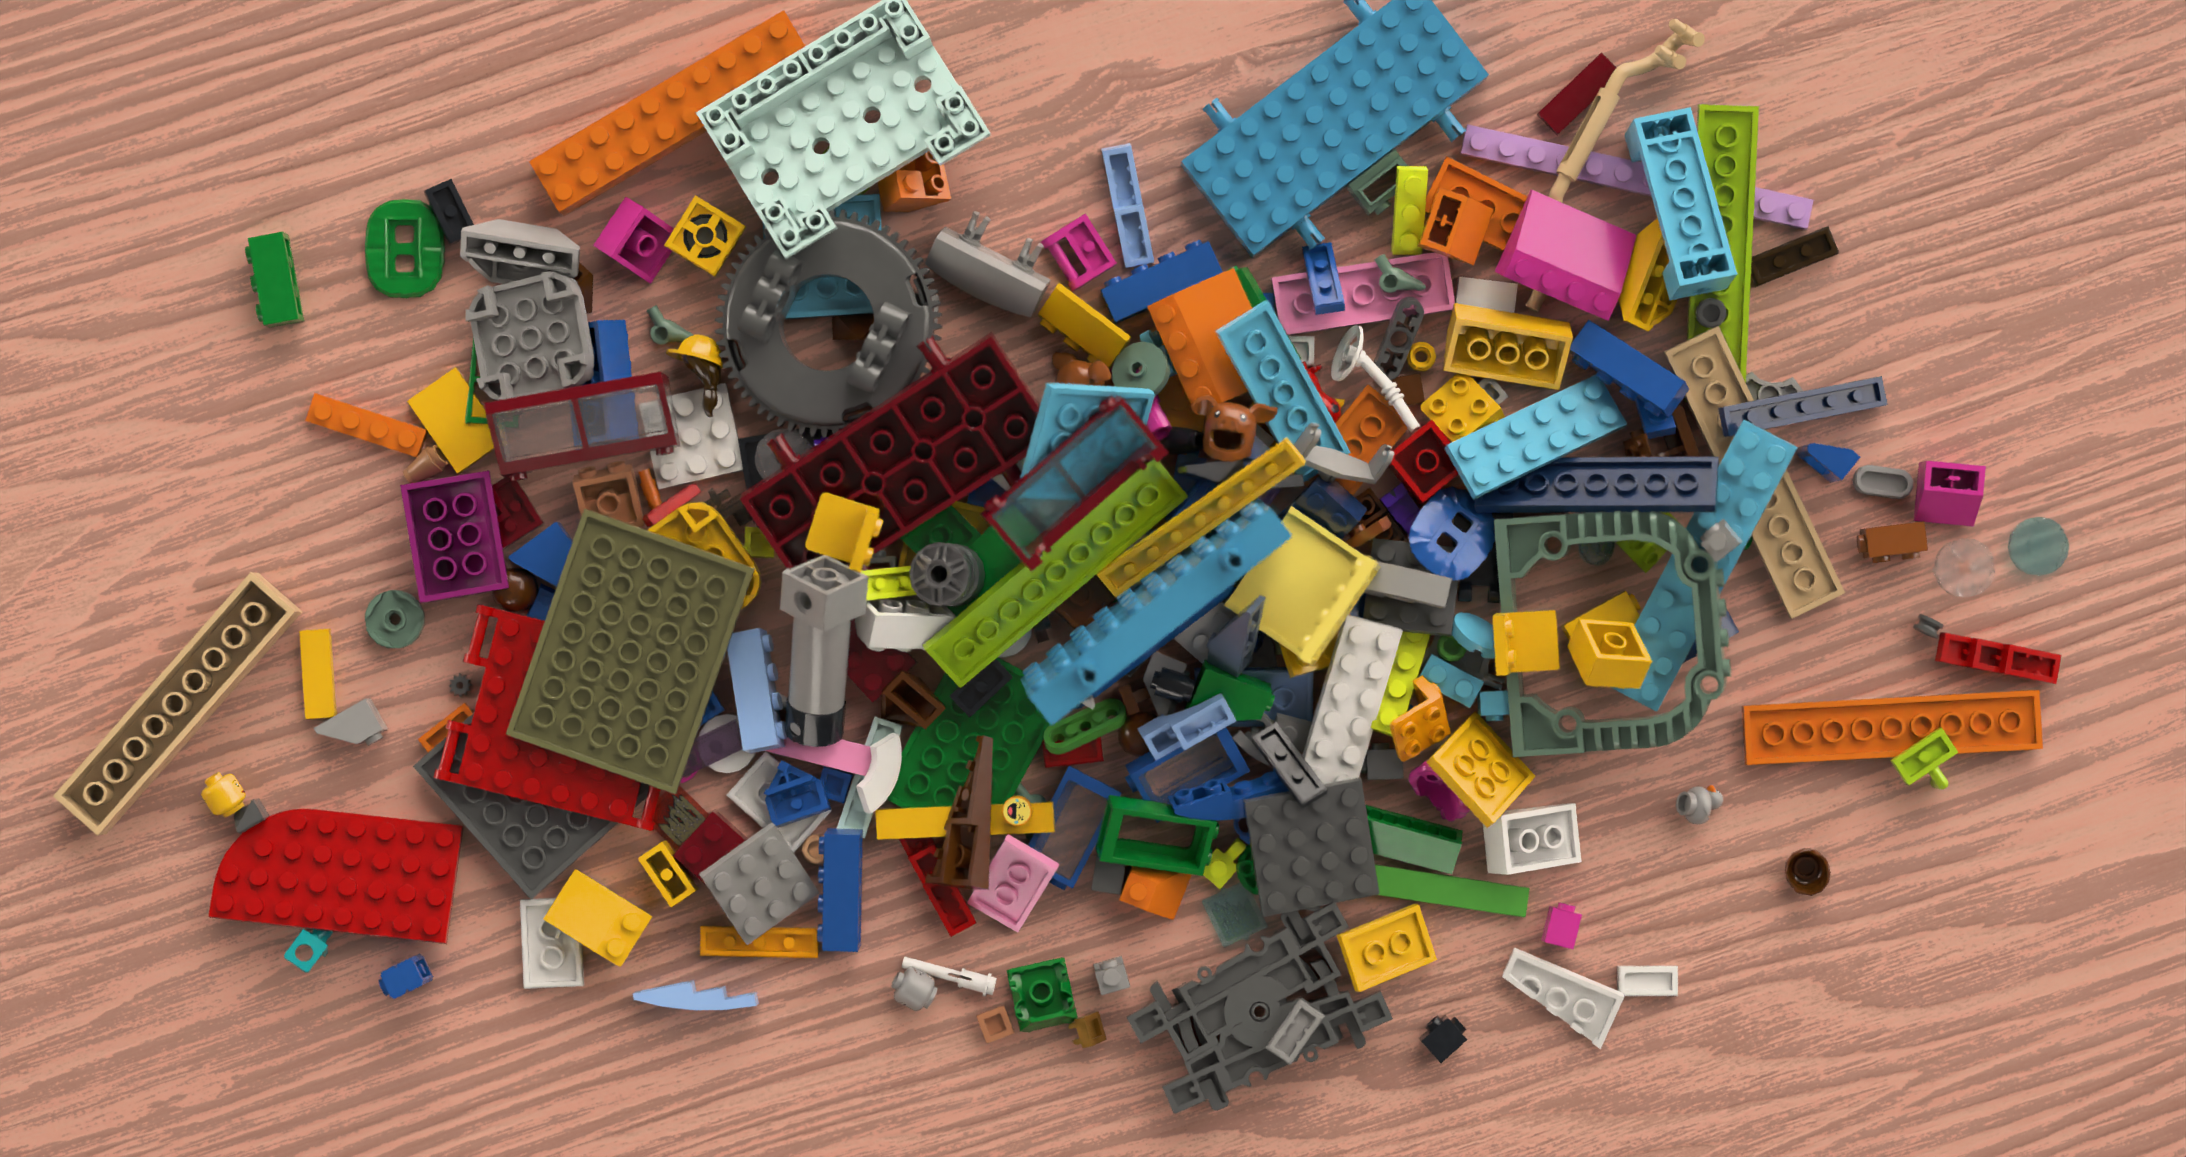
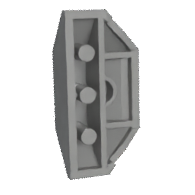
(517, 251)

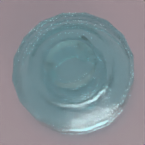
(1596, 553)

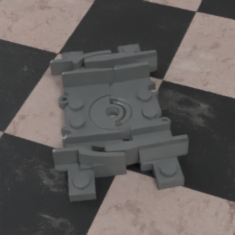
(1227, 1003)

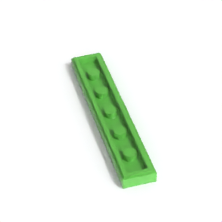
(1452, 891)

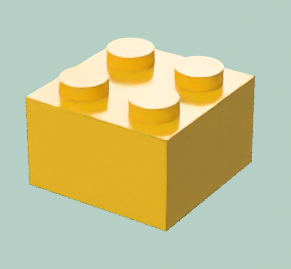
(1609, 654)

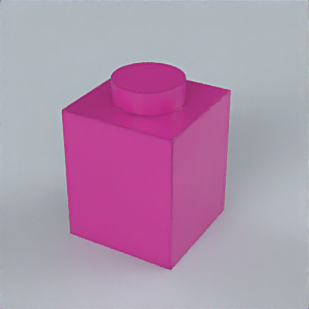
(1561, 925)

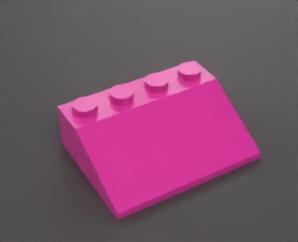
(1567, 255)

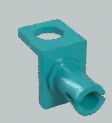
(315, 940)

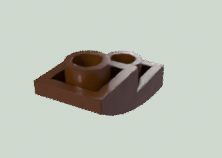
(1375, 512)

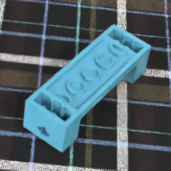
(1683, 203)

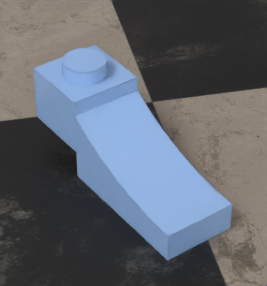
(1186, 727)

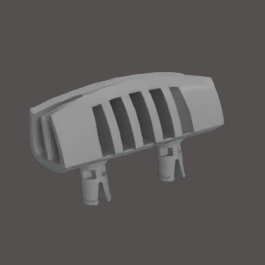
(987, 273)

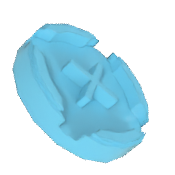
(1474, 633)

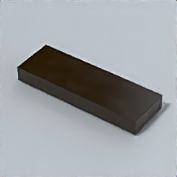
(1793, 256)

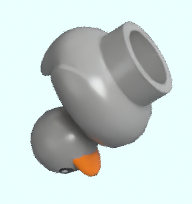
(1698, 802)

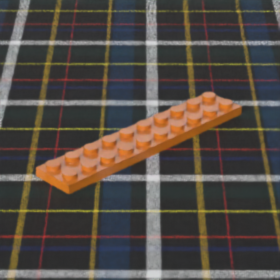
(1890, 726)

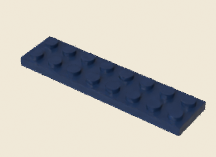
(1610, 486)

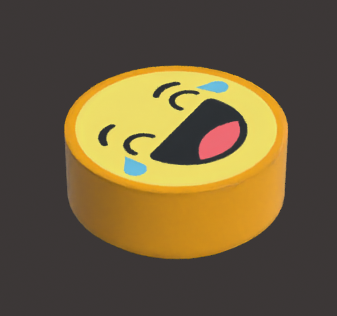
(1017, 810)

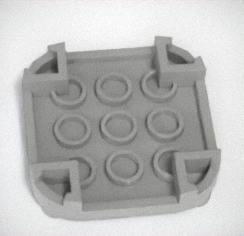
(531, 336)

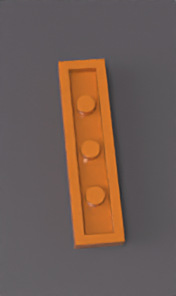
(366, 425)

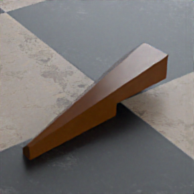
(966, 848)

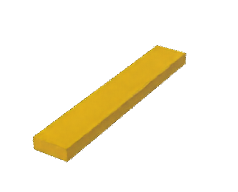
(930, 821)

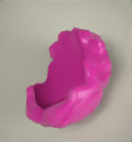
(1429, 784)

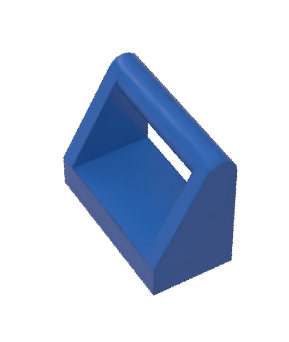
(1828, 461)

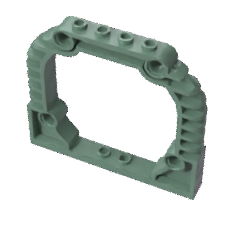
(1536, 725)

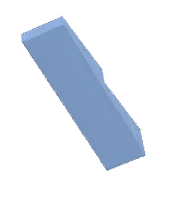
(1127, 205)

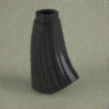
(1182, 441)

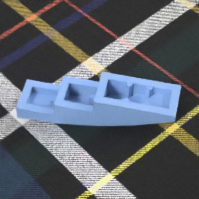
(685, 996)

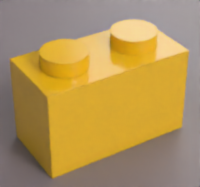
(668, 873)

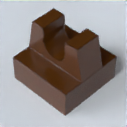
(1132, 698)

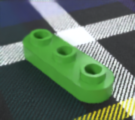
(1071, 727)

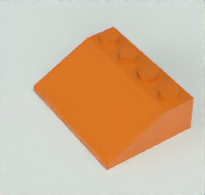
(1188, 332)

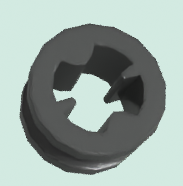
(1928, 626)

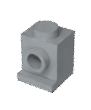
(1720, 540)
(1111, 975)

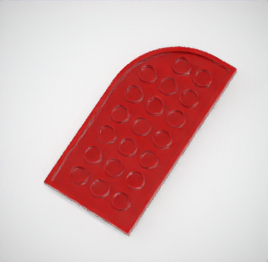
(342, 875)

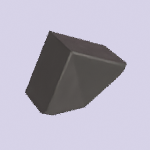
(250, 816)

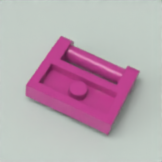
(1087, 247)

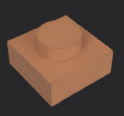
(995, 1024)

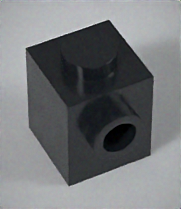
(1443, 1036)

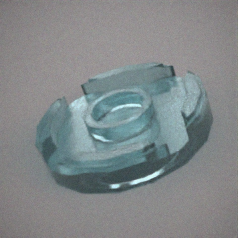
(2038, 546)

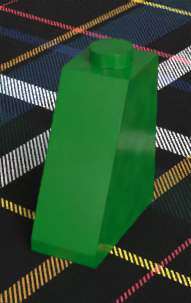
(1244, 694)

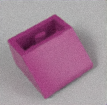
(1949, 493)

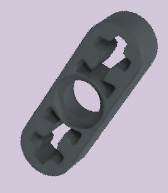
(1399, 315)

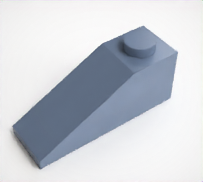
(1235, 643)

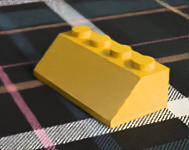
(1507, 346)

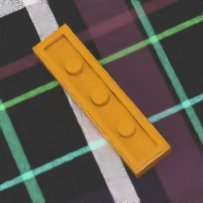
(776, 942)

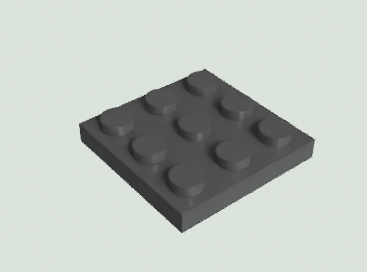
(1404, 615)

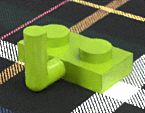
(1925, 758)

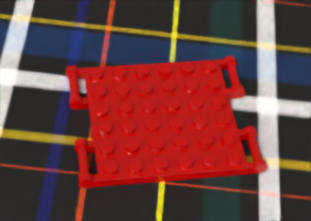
(519, 767)

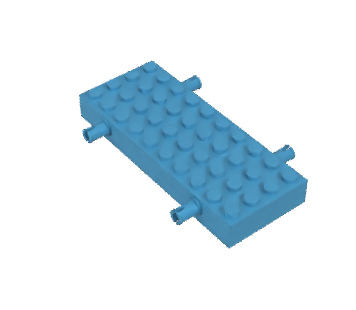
(1333, 121)
(1152, 610)

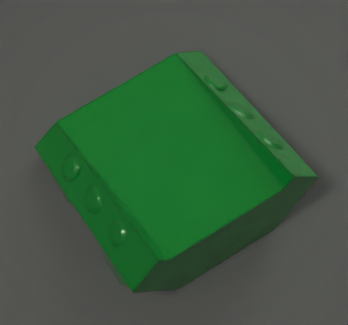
(1042, 995)

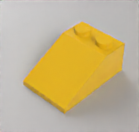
(597, 917)

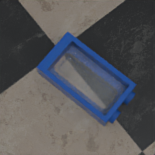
(1181, 769)
(1078, 819)

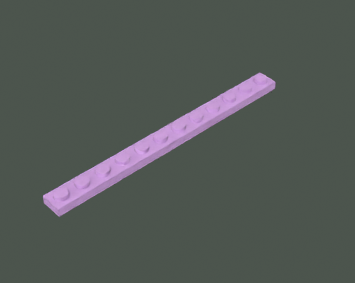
(1611, 171)

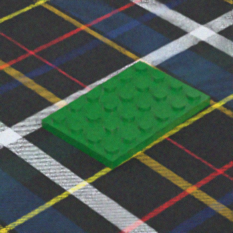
(938, 757)

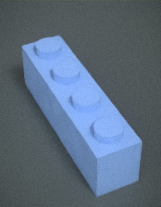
(755, 690)

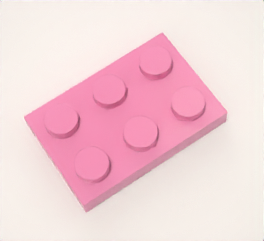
(1015, 883)

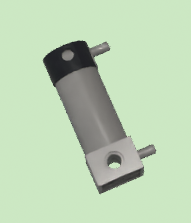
(823, 601)

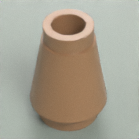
(427, 464)

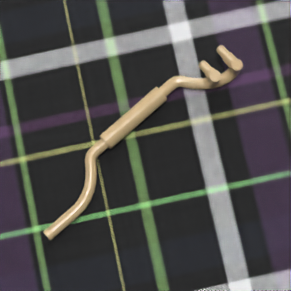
(1602, 109)

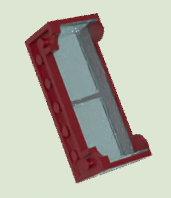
(1072, 481)

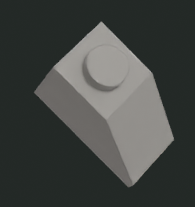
(355, 725)

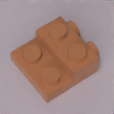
(610, 492)

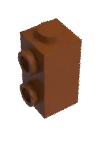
(1892, 540)

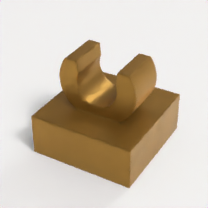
(1089, 1030)

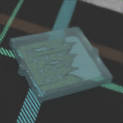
(1234, 914)

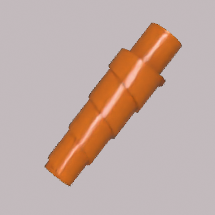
(649, 488)

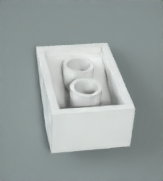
(1532, 839)

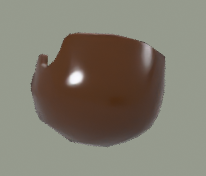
(521, 591)
(1129, 736)
(1807, 871)

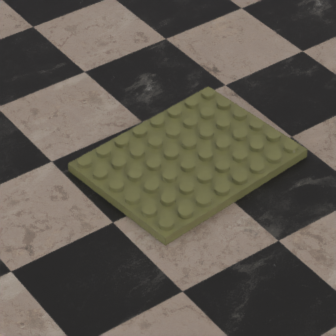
(630, 651)

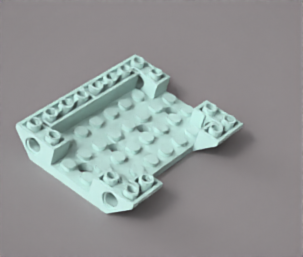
(825, 97)

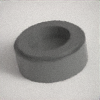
(1710, 312)

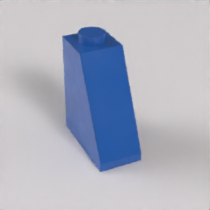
(545, 553)

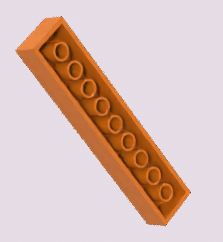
(659, 118)

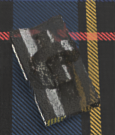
(731, 507)

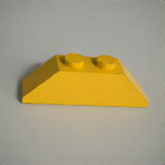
(1644, 292)

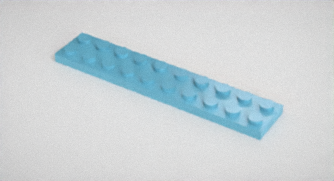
(1745, 486)

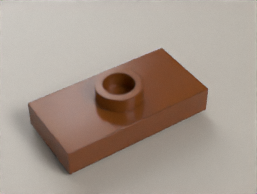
(1362, 534)

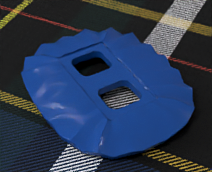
(1436, 519)

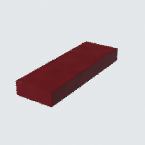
(1577, 94)

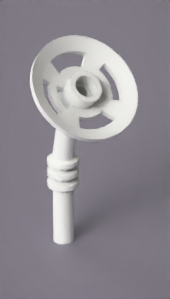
(1353, 356)

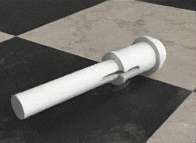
(978, 982)

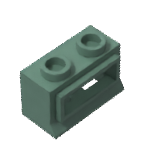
(1370, 176)

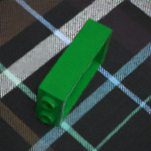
(1148, 854)

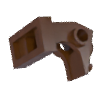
(1680, 442)

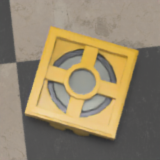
(706, 236)

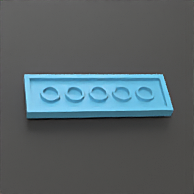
(1278, 379)
(1535, 436)

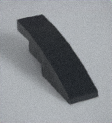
(1220, 471)

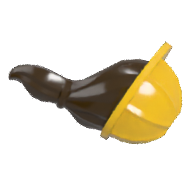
(703, 359)

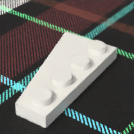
(1573, 998)

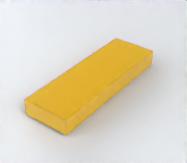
(317, 673)

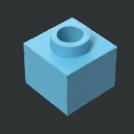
(1493, 704)

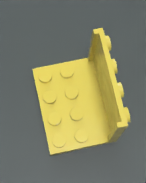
(1307, 587)

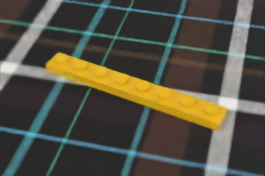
(1201, 517)

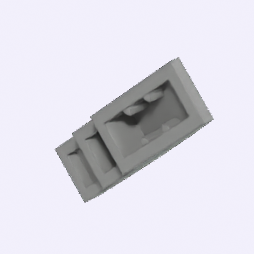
(1410, 585)

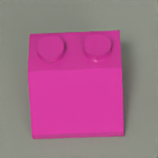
(636, 240)

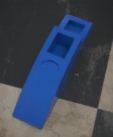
(1218, 801)

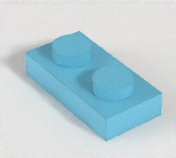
(1452, 680)

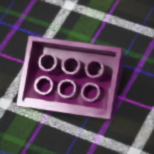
(454, 537)

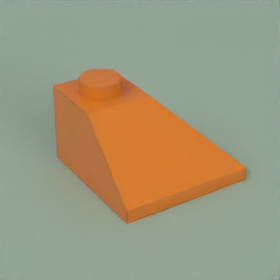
(1155, 890)

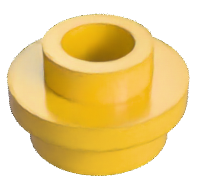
(1430, 356)

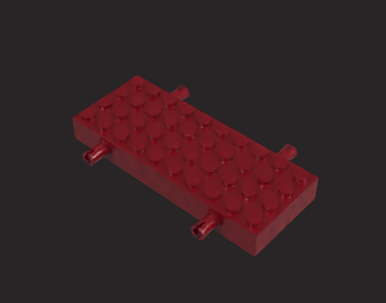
(907, 453)

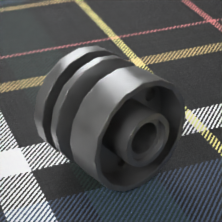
(947, 574)

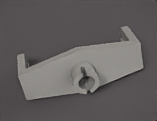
(1338, 464)

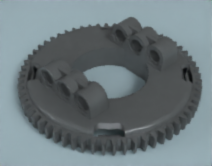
(763, 296)

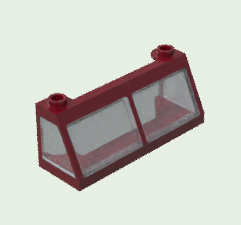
(583, 424)

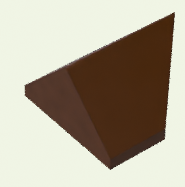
(909, 701)

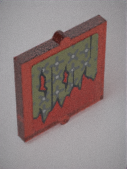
(678, 817)

